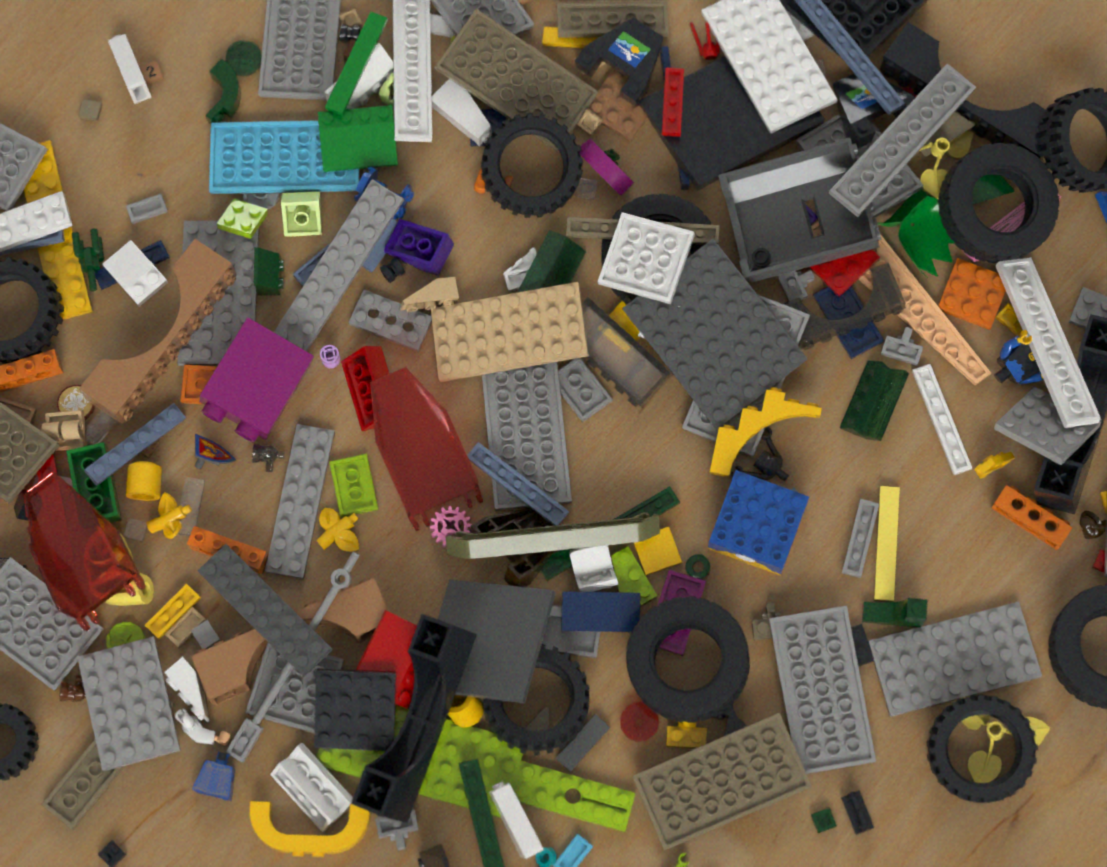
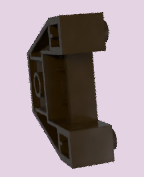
(524, 566)

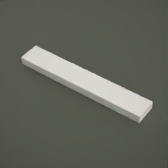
(941, 419)

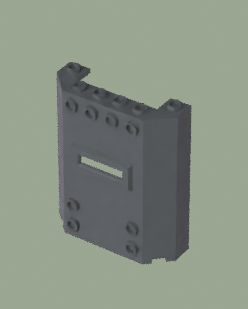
(772, 214)

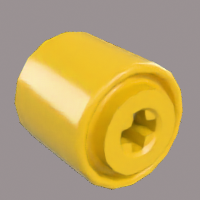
(143, 481)
(466, 710)

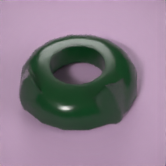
(694, 559)

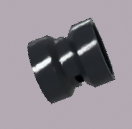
(348, 33)
(393, 267)

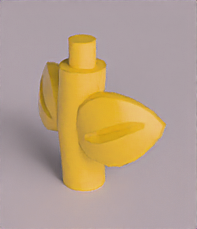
(169, 517)
(337, 531)

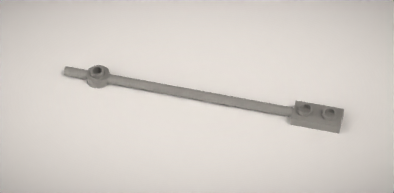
(250, 729)

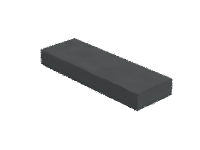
(583, 743)

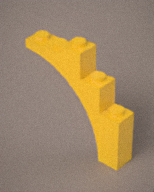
(774, 409)

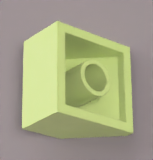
(301, 214)

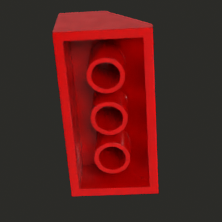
(361, 369)

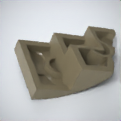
(950, 130)

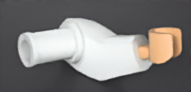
(195, 730)

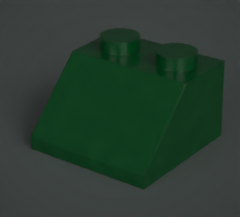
(268, 272)

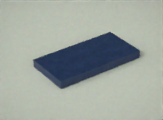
(843, 307)
(600, 611)

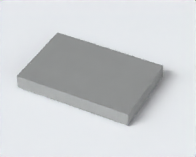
(582, 389)

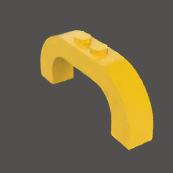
(313, 844)

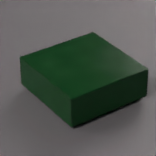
(823, 820)

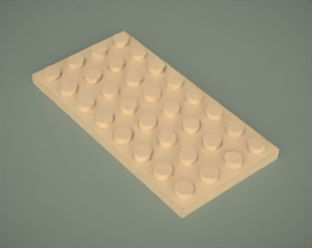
(509, 332)

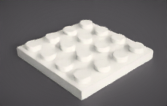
(646, 258)

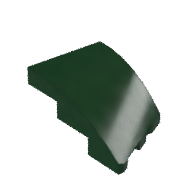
(990, 187)

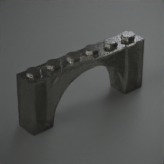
(884, 300)

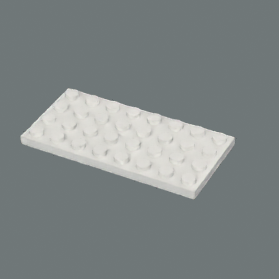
(769, 60)

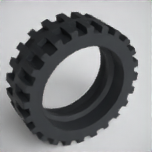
(531, 126)
(1056, 139)
(48, 312)
(561, 733)
(1022, 735)

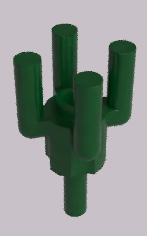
(89, 256)

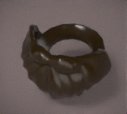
(1091, 530)

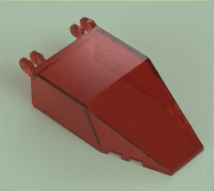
(419, 446)
(76, 550)

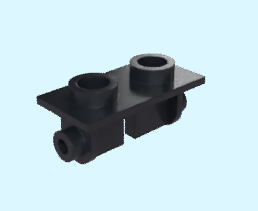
(857, 812)

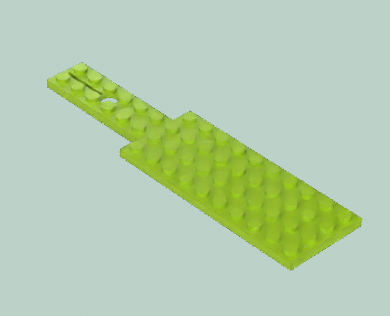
(498, 763)

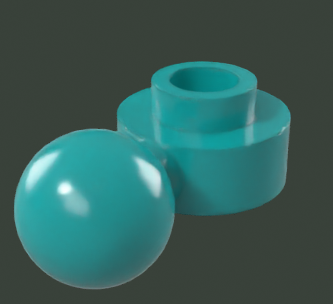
(542, 860)

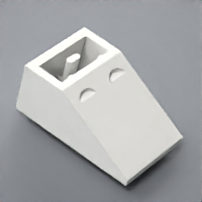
(184, 678)

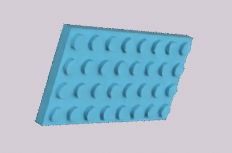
(272, 159)

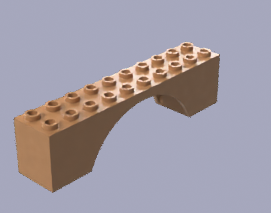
(122, 384)
(229, 665)

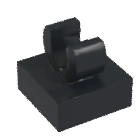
(112, 854)

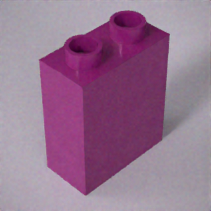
(255, 381)

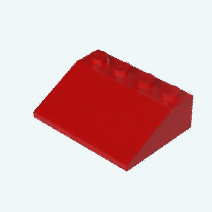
(389, 653)

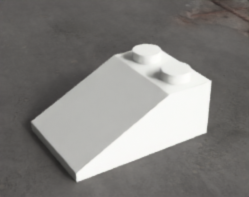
(135, 273)

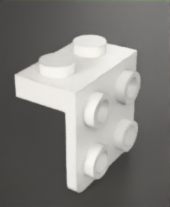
(593, 568)

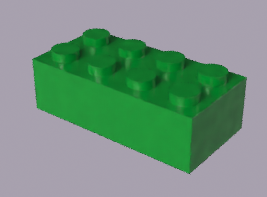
(102, 496)

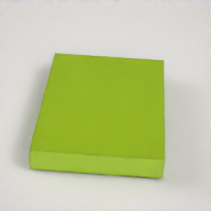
(353, 485)

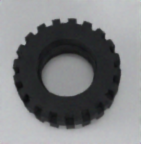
(25, 741)

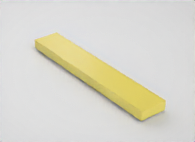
(886, 544)

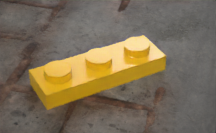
(172, 611)

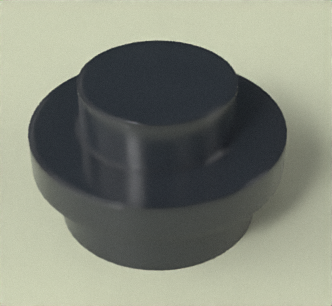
(761, 257)

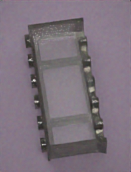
(621, 357)

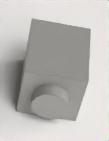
(205, 635)

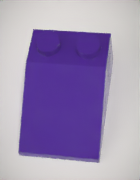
(419, 246)

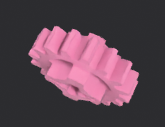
(456, 521)

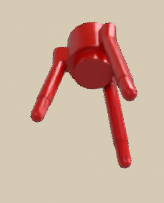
(709, 50)

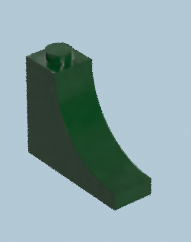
(904, 613)

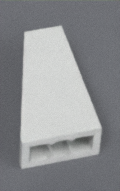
(129, 68)
(462, 111)
(515, 820)

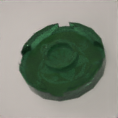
(244, 57)

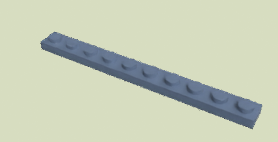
(852, 55)

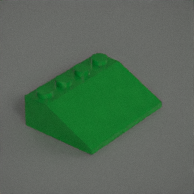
(357, 138)

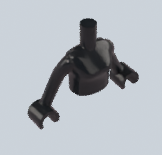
(768, 464)

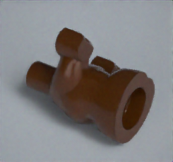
(72, 692)

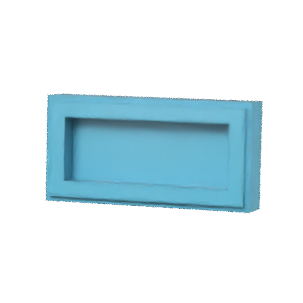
(574, 853)

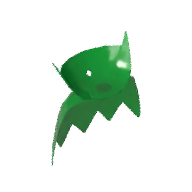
(927, 237)

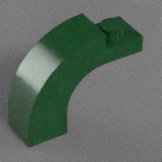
(228, 104)

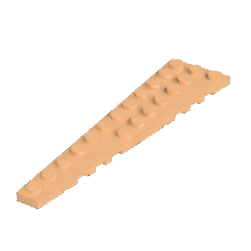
(925, 316)

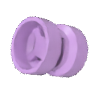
(330, 360)

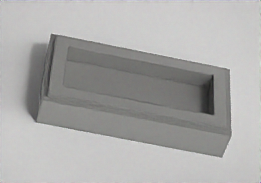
(146, 208)

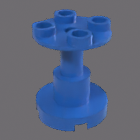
(406, 194)

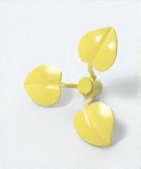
(955, 148)
(985, 766)

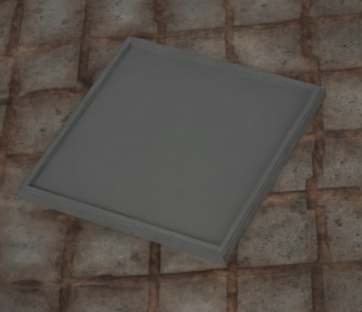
(508, 639)

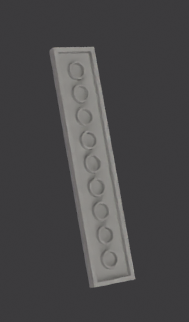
(902, 140)
(339, 265)

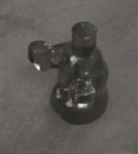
(266, 454)

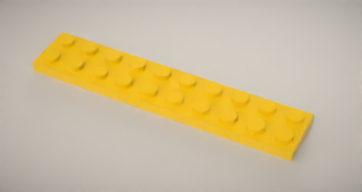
(59, 258)

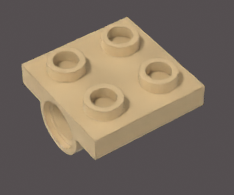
(66, 429)

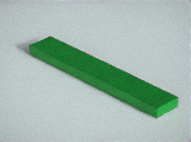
(356, 63)

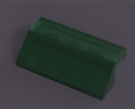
(554, 263)
(874, 400)

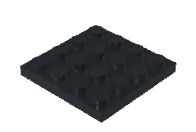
(354, 709)

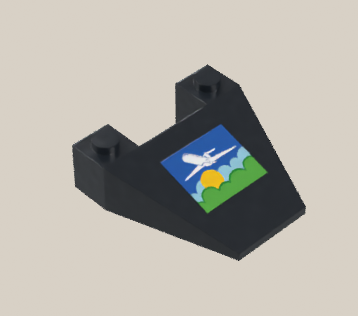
(629, 50)
(859, 107)

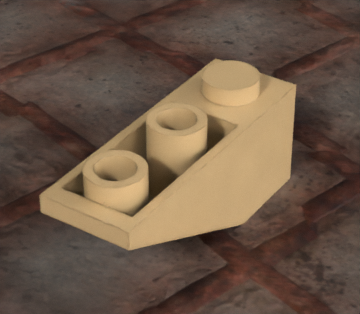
(437, 293)

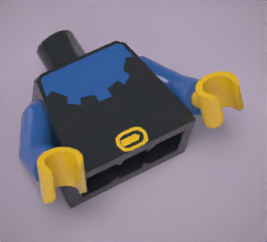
(1018, 361)

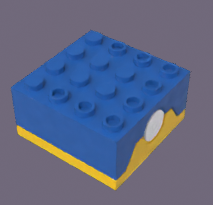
(758, 522)

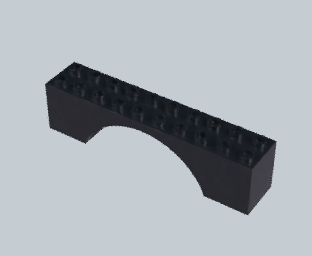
(915, 62)
(1062, 485)
(395, 778)

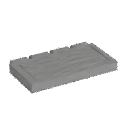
(573, 642)

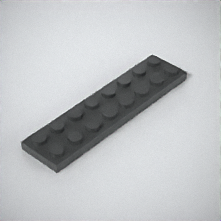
(264, 610)

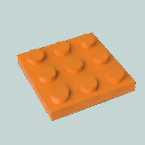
(973, 294)

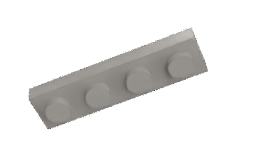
(860, 538)

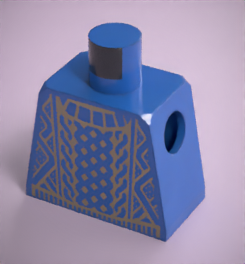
(216, 778)

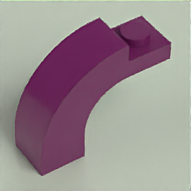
(605, 167)

